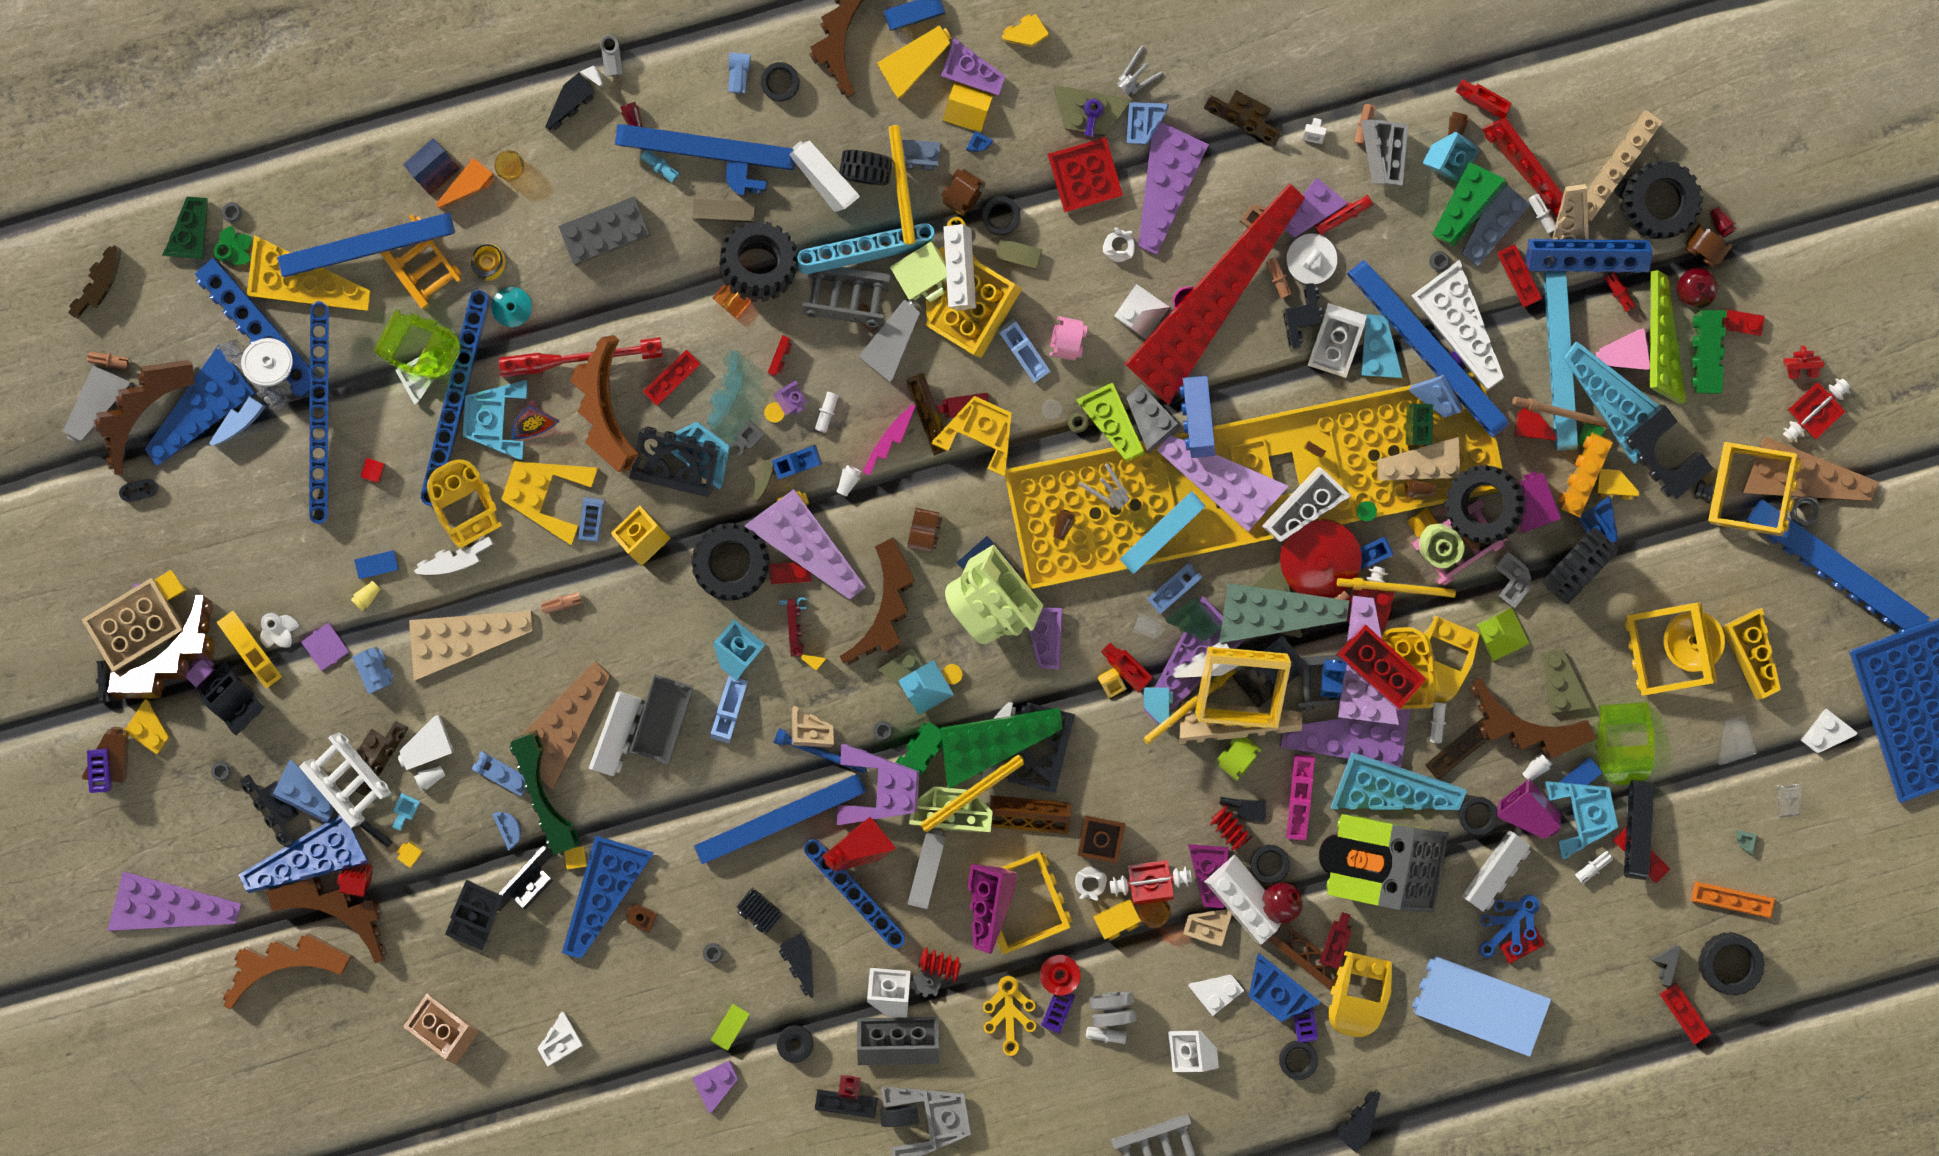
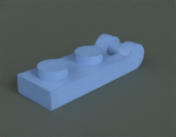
(1174, 588)
(500, 773)

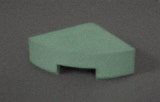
(1746, 840)

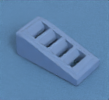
(591, 502)

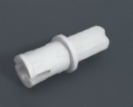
(1542, 213)
(826, 412)
(1437, 722)
(1594, 867)
(1106, 1035)

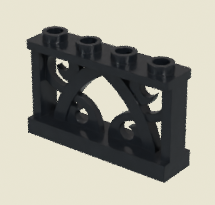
(694, 483)
(1050, 773)

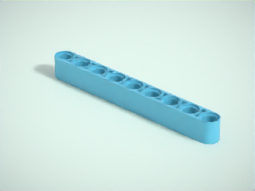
(1558, 345)

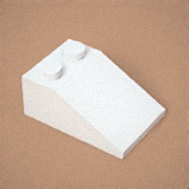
(1337, 340)

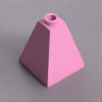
(1629, 351)

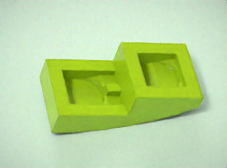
(729, 1027)

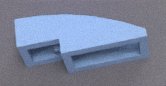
(1023, 350)
(237, 422)
(728, 709)

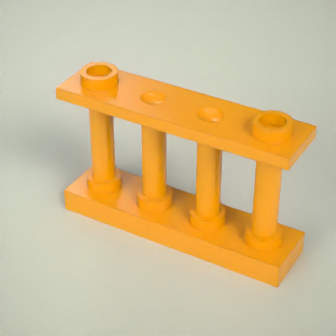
(409, 281)

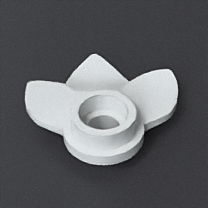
(279, 632)

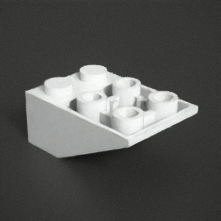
(1196, 668)

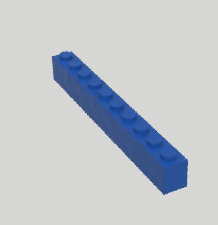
(1839, 570)

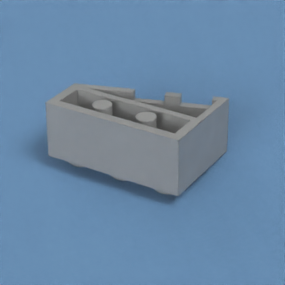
(1385, 150)

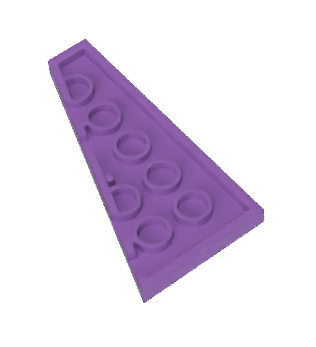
(1170, 170)
(1344, 735)
(157, 904)

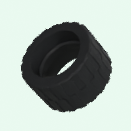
(1753, 975)

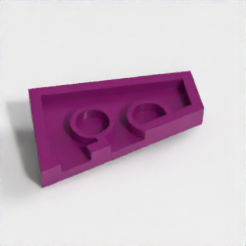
(1206, 861)

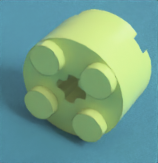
(1443, 556)

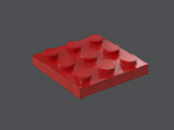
(1085, 174)

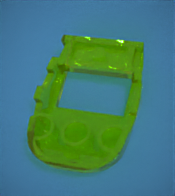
(437, 355)
(1625, 763)

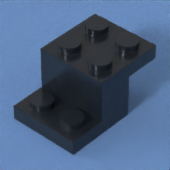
(1302, 316)
(1260, 682)
(230, 698)
(474, 915)

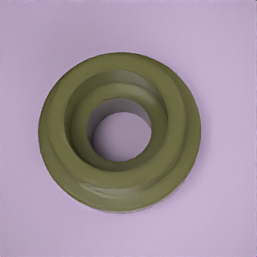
(1073, 417)

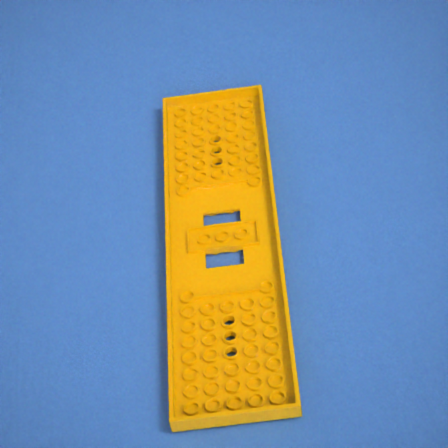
(1341, 427)

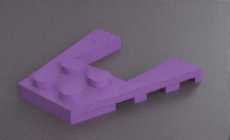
(895, 789)

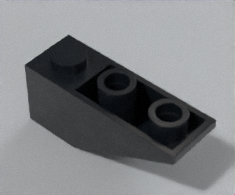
(571, 96)
(799, 955)
(1359, 1127)

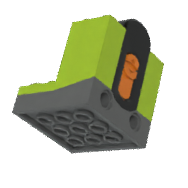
(1384, 863)

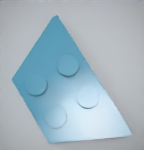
(703, 434)

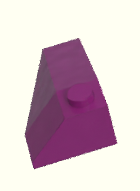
(991, 897)

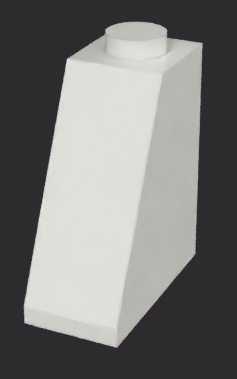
(427, 745)

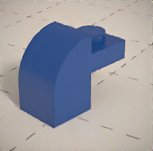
(737, 179)
(797, 462)
(1332, 678)

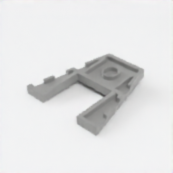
(945, 1116)

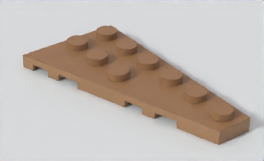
(1815, 479)
(565, 720)

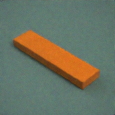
(1732, 899)

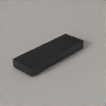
(830, 1102)

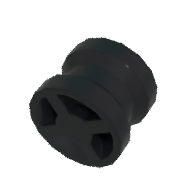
(1704, 491)

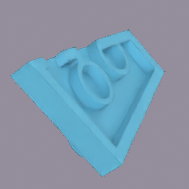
(1378, 349)

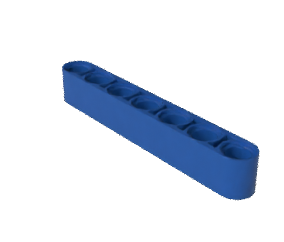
(859, 902)

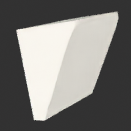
(593, 75)

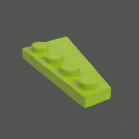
(1111, 418)

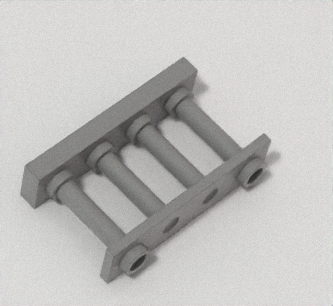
(1161, 1130)

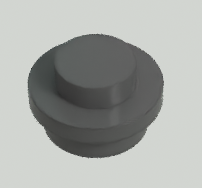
(232, 212)
(1439, 261)
(883, 730)
(221, 771)
(712, 952)

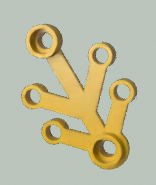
(1009, 1011)

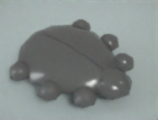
(926, 983)

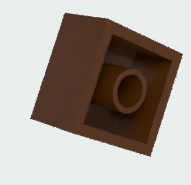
(1101, 839)

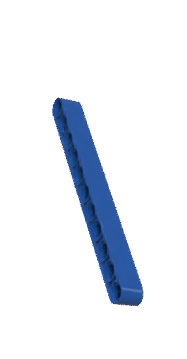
(1428, 348)
(453, 387)
(315, 422)

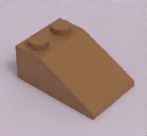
(441, 1029)

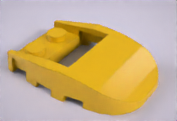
(452, 483)
(1416, 650)
(1449, 679)
(1357, 1015)

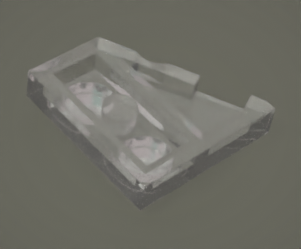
(1736, 740)

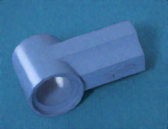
(739, 67)

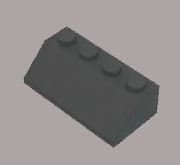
(897, 1041)

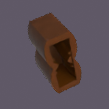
(923, 530)

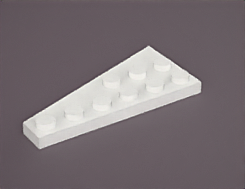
(1455, 315)

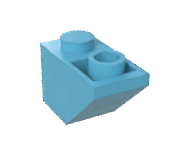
(1157, 702)

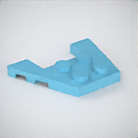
(485, 417)
(1592, 813)

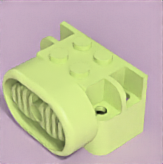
(992, 598)

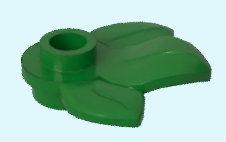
(236, 246)

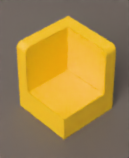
(170, 585)

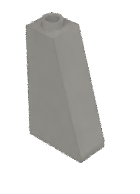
(890, 342)
(96, 396)
(927, 869)

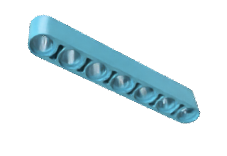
(858, 255)

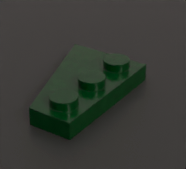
(190, 230)

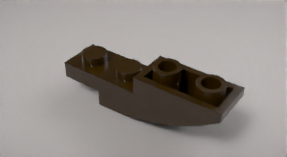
(103, 276)

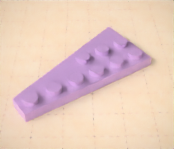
(1234, 488)
(798, 535)
(1358, 698)

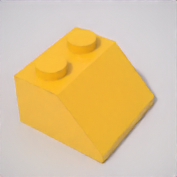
(640, 535)

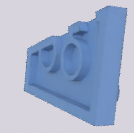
(301, 793)

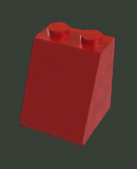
(859, 847)

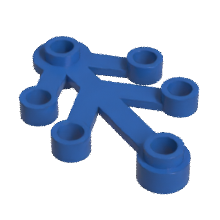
(1511, 923)

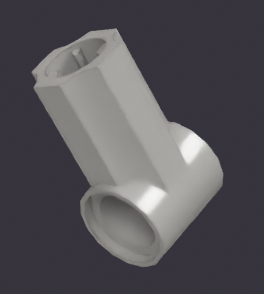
(611, 58)

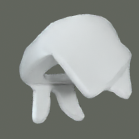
(1119, 256)
(1090, 872)

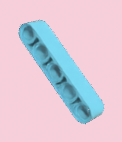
(1162, 532)

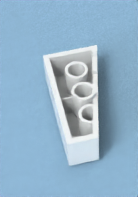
(1305, 505)

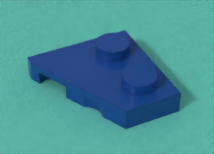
(1602, 518)

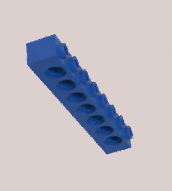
(214, 270)

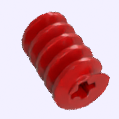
(1230, 828)
(939, 964)

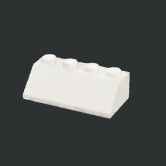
(616, 733)
(1496, 870)
(1243, 898)

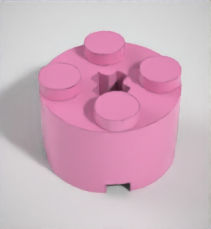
(1067, 338)

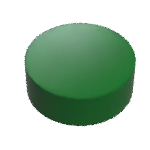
(1366, 511)

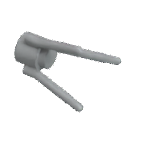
(1128, 83)
(1117, 496)

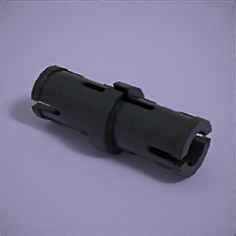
(103, 680)

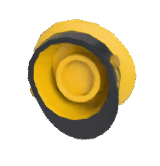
(487, 262)

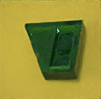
(1194, 619)

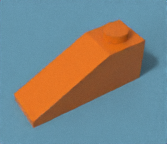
(469, 182)

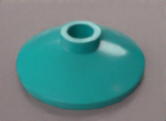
(519, 314)

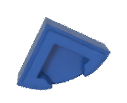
(978, 142)

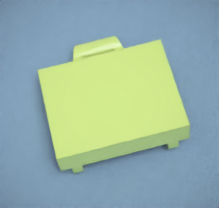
(921, 272)

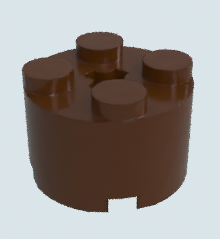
(962, 192)
(1708, 245)

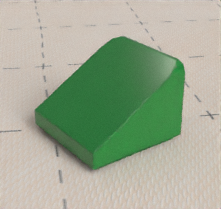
(1586, 431)

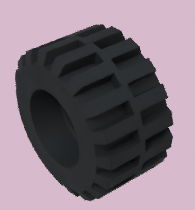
(865, 167)

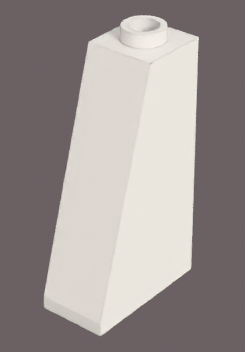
(823, 176)

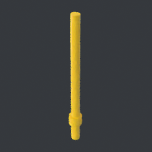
(1359, 584)
(1217, 683)

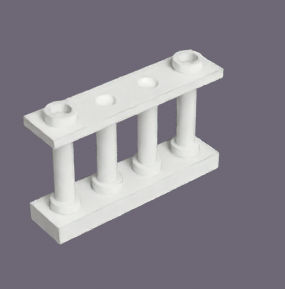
(328, 787)

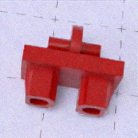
(1803, 360)

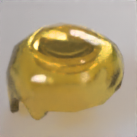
(509, 165)

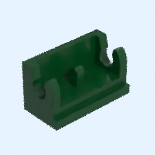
(1419, 424)

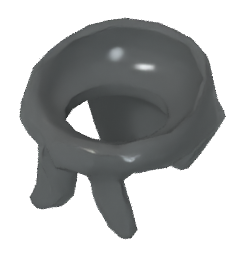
(1813, 502)

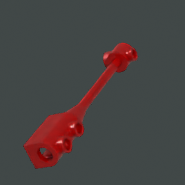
(537, 363)

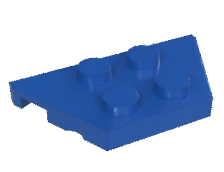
(1278, 991)

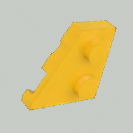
(147, 728)

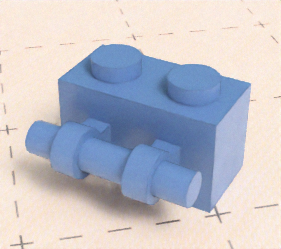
(373, 670)

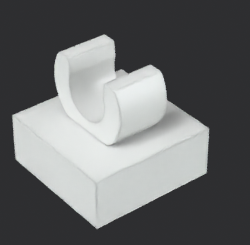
(1314, 132)

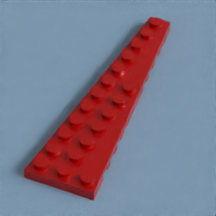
(1187, 331)

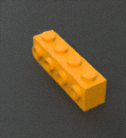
(1585, 475)

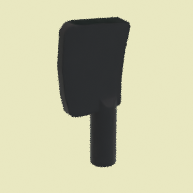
(1247, 809)

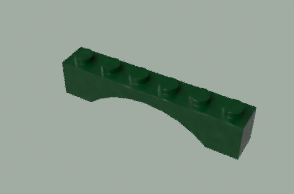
(559, 831)

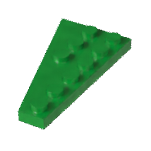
(983, 744)

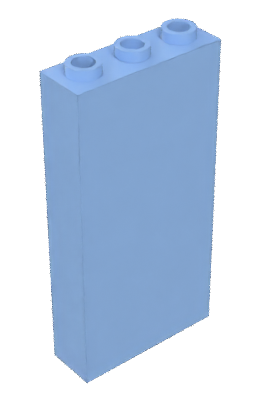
(1481, 1005)

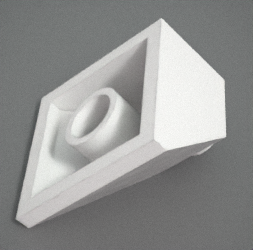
(1141, 312)
(889, 991)
(1192, 1052)

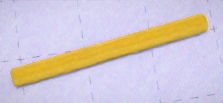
(902, 184)
(972, 793)

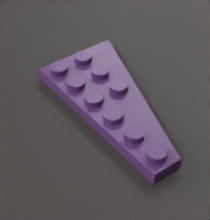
(1185, 650)

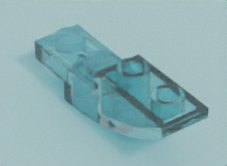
(725, 399)

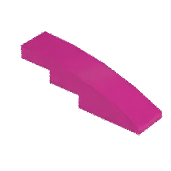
(894, 433)
(1300, 797)

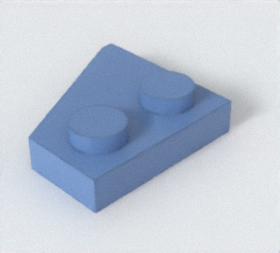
(1144, 121)
(1440, 394)

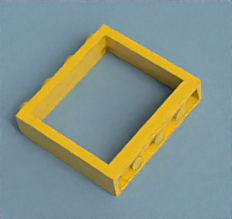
(1722, 481)
(1702, 642)
(1243, 658)
(1057, 899)

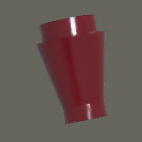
(631, 114)
(1722, 222)

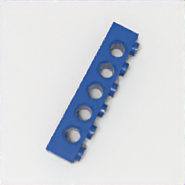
(1597, 252)

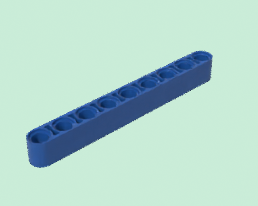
(704, 146)
(366, 245)
(780, 818)

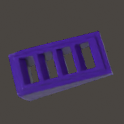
(107, 786)
(1051, 1026)
(1309, 1037)

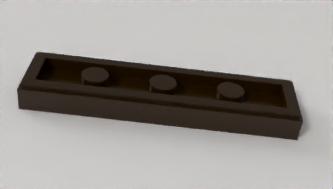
(926, 409)
(1456, 751)

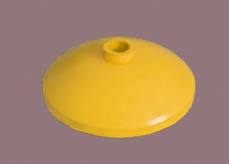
(1680, 643)

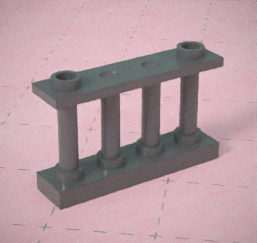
(858, 279)
(1308, 704)

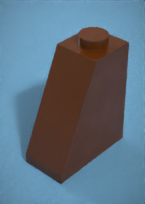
(117, 744)

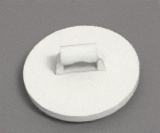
(1311, 259)
(267, 362)

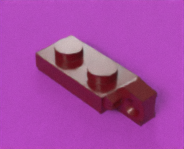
(954, 405)
(795, 630)
(1336, 942)

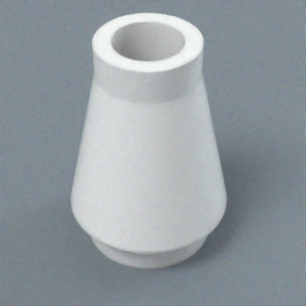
(849, 478)
(1538, 766)
(429, 777)

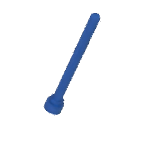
(784, 738)

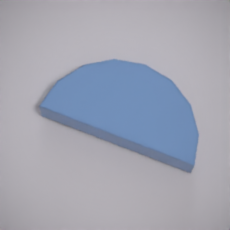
(508, 827)

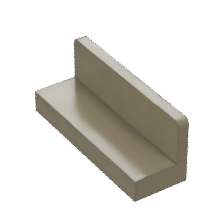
(723, 210)

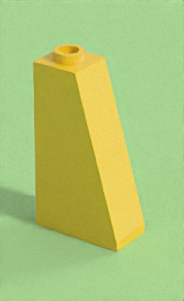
(910, 62)

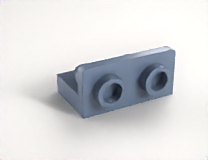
(921, 154)

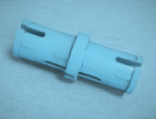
(660, 165)

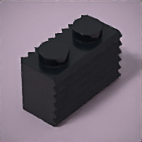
(759, 910)

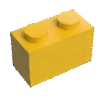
(1117, 919)

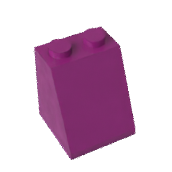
(1539, 503)
(1530, 810)

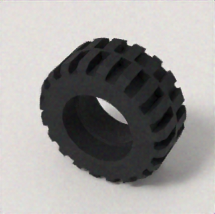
(1687, 193)
(758, 237)
(1458, 499)
(702, 562)
(1580, 566)

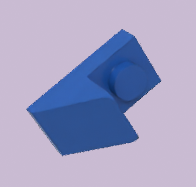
(1375, 552)

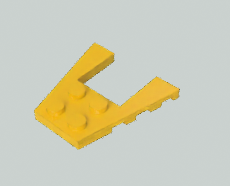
(529, 486)

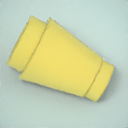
(365, 596)

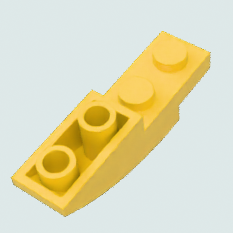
(249, 649)

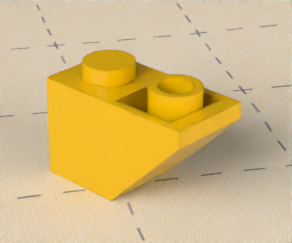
(1027, 33)
(1615, 483)

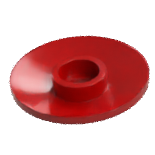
(1063, 985)

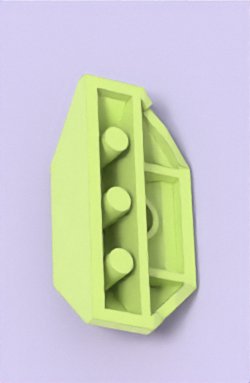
(971, 818)

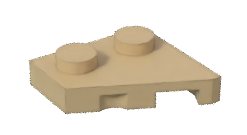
(1208, 926)

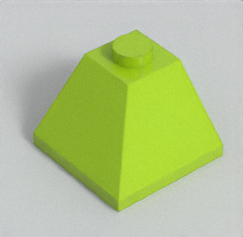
(1502, 634)

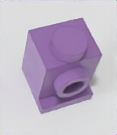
(790, 399)
(200, 671)

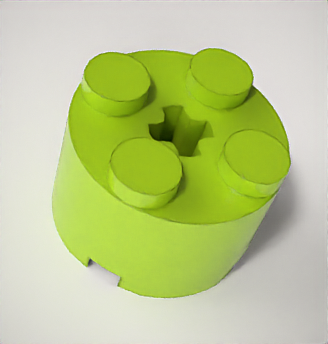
(1239, 757)

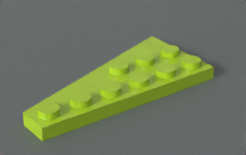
(1664, 348)

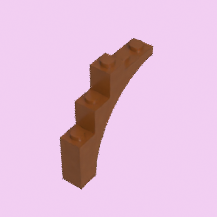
(597, 409)
(311, 952)

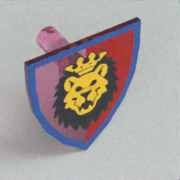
(532, 422)

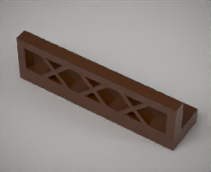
(1030, 811)
(1296, 957)

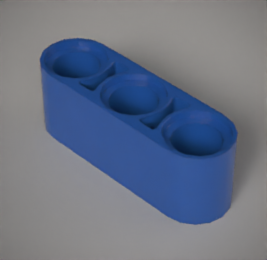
(913, 13)

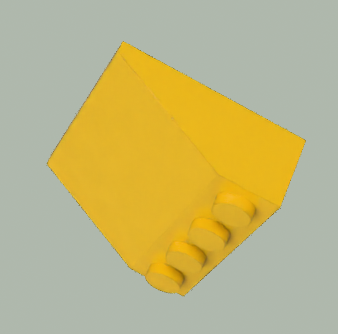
(976, 327)

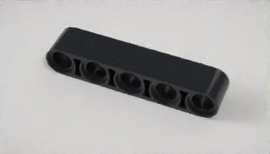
(1638, 829)

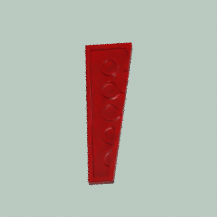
(1519, 155)

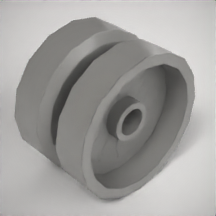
(1112, 1005)

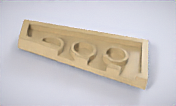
(1573, 214)
(1428, 462)

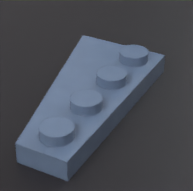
(1494, 224)

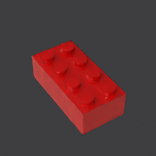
(1381, 666)

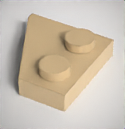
(810, 730)

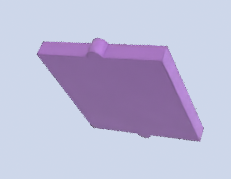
(325, 646)

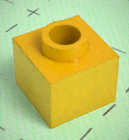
(409, 853)

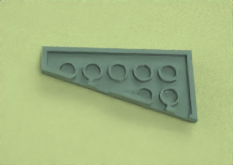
(1264, 611)

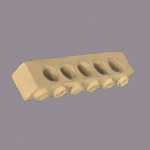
(1621, 161)

